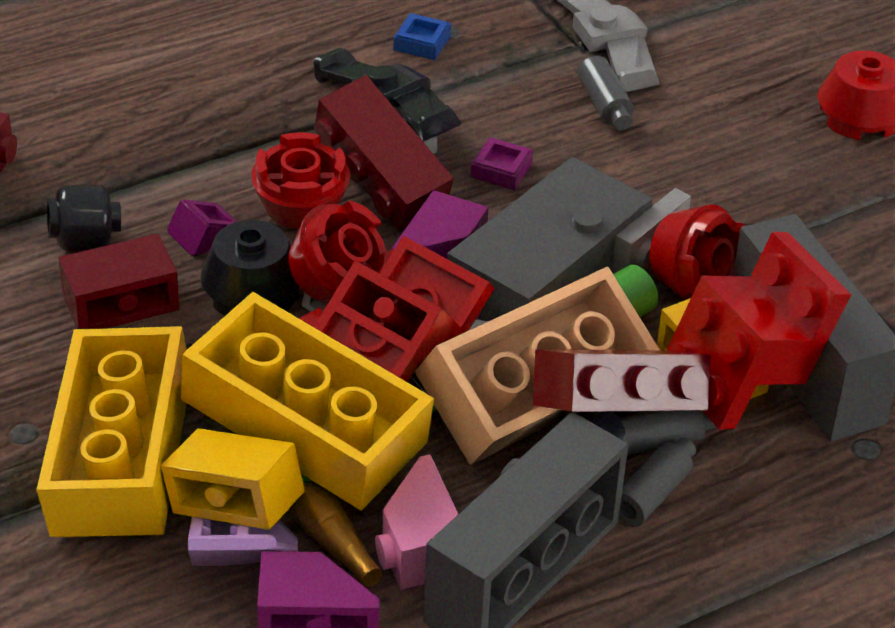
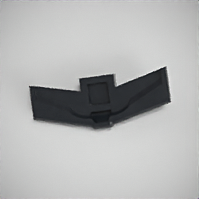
(399, 84)

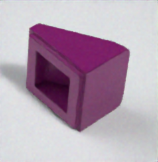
(197, 224)

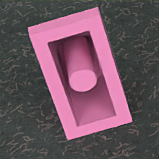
(412, 519)

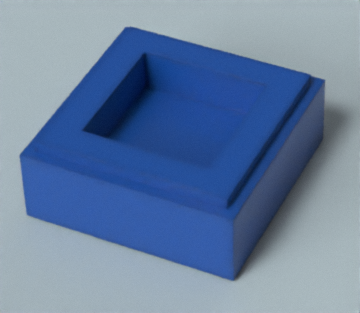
(422, 36)

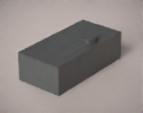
(550, 236)
(856, 370)
(526, 528)

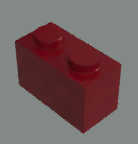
(119, 283)

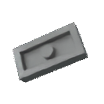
(634, 241)

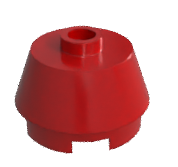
(860, 94)
(299, 177)
(330, 243)
(692, 246)

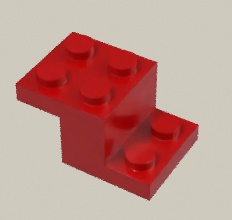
(405, 308)
(761, 325)

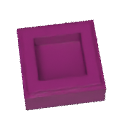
(501, 163)

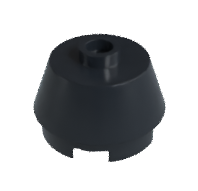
(247, 260)

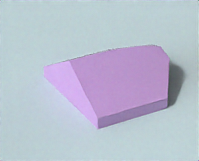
(234, 544)

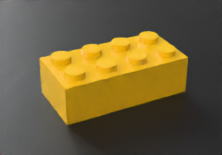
(294, 384)
(112, 432)

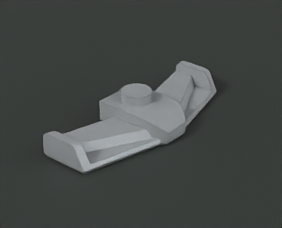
(621, 34)

